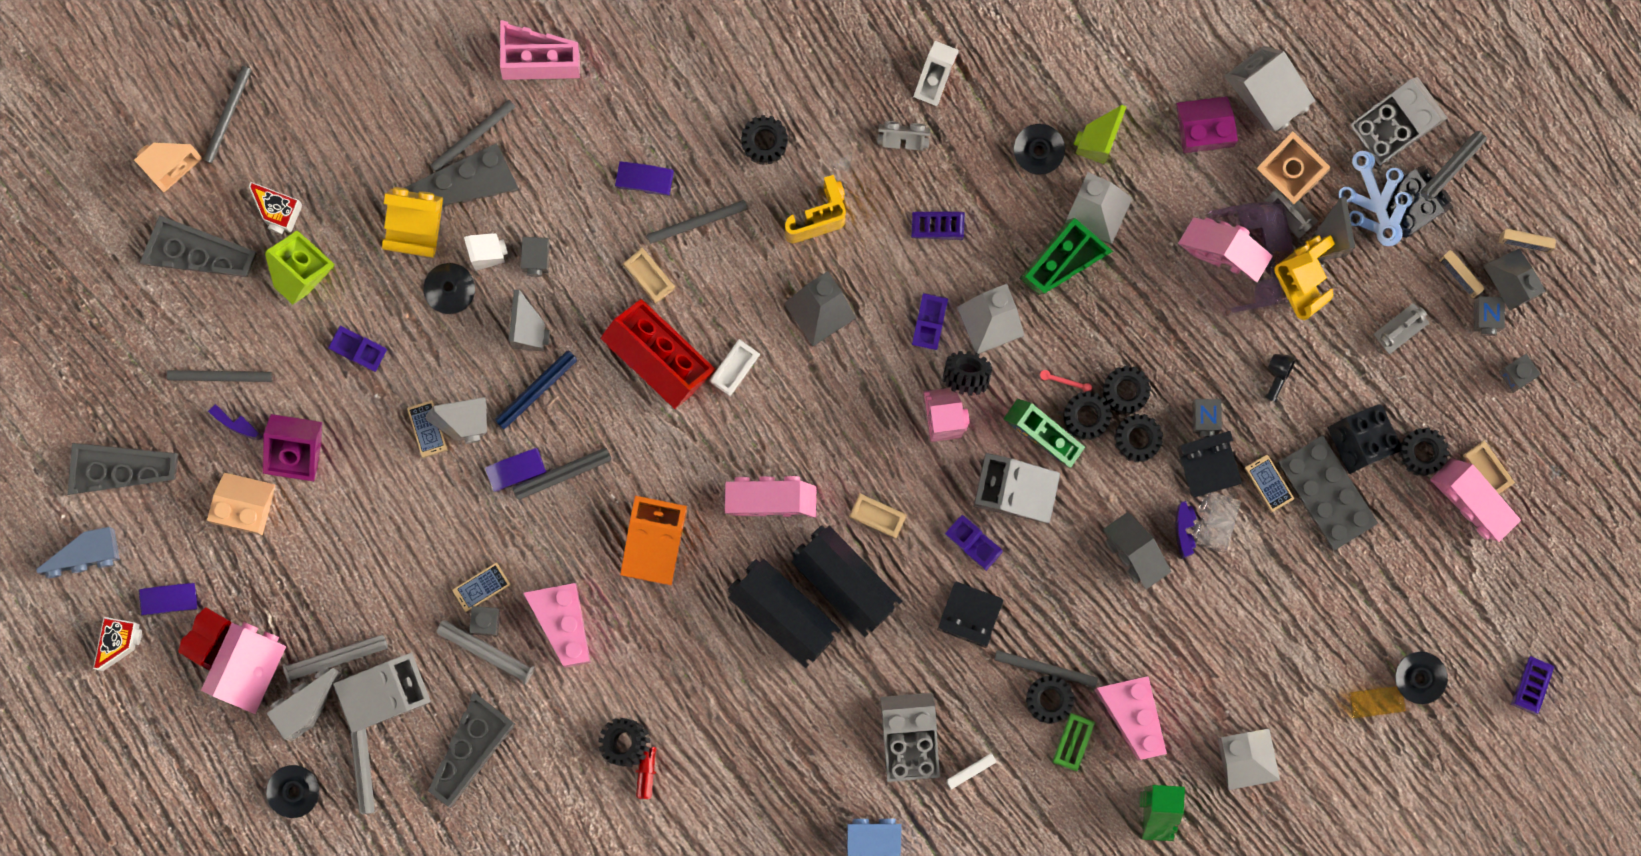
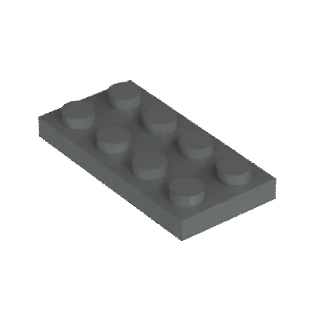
(1327, 493)

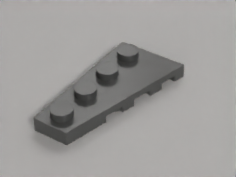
(470, 178)
(190, 249)
(116, 467)
(475, 741)

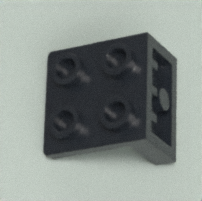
(1209, 464)
(970, 614)

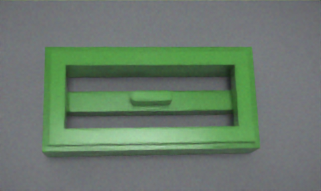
(1065, 763)

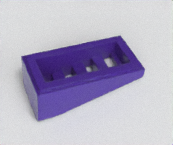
(947, 235)
(1517, 700)

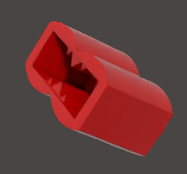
(205, 638)

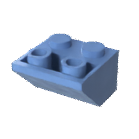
(873, 839)

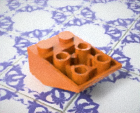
(653, 540)

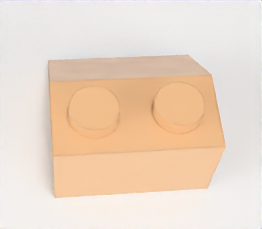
(167, 162)
(1293, 168)
(241, 503)

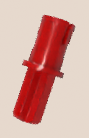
(645, 775)

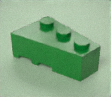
(1064, 256)
(1161, 811)

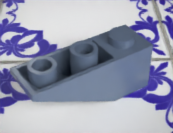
(88, 549)

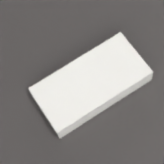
(734, 368)
(971, 771)

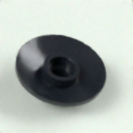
(1039, 136)
(449, 301)
(1434, 676)
(279, 791)

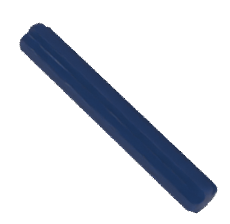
(536, 389)

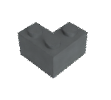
(1136, 550)

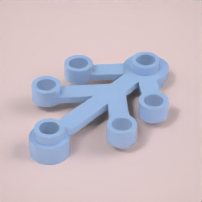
(1378, 201)

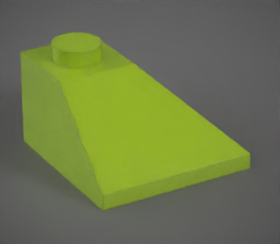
(1099, 136)
(296, 266)

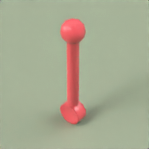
(1045, 375)

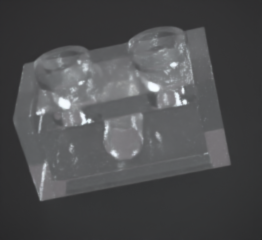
(1216, 522)

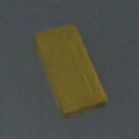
(1376, 702)

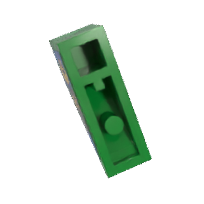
(1043, 432)

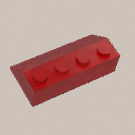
(657, 353)

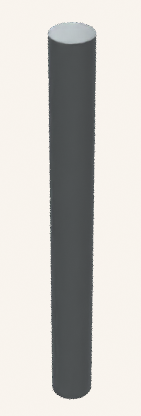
(227, 114)
(472, 136)
(697, 221)
(234, 376)
(1046, 668)

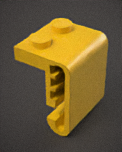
(825, 217)
(412, 222)
(1302, 273)

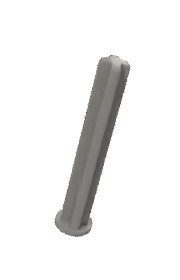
(485, 651)
(334, 657)
(362, 772)

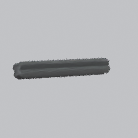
(1454, 164)
(562, 473)

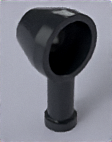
(1281, 367)

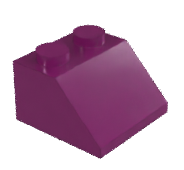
(1206, 124)
(292, 447)

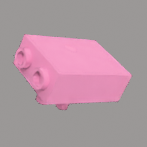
(244, 667)

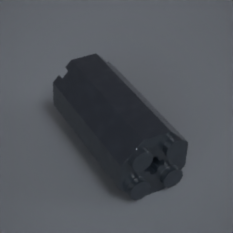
(845, 580)
(783, 612)

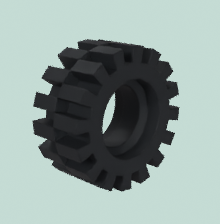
(764, 124)
(967, 373)
(1129, 374)
(1094, 401)
(1148, 425)
(1439, 449)
(1035, 707)
(637, 746)

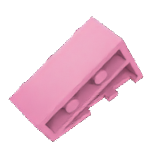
(536, 55)
(1225, 245)
(945, 415)
(770, 497)
(1476, 499)
(562, 621)
(1135, 715)

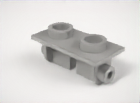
(894, 133)
(1298, 216)
(1401, 328)

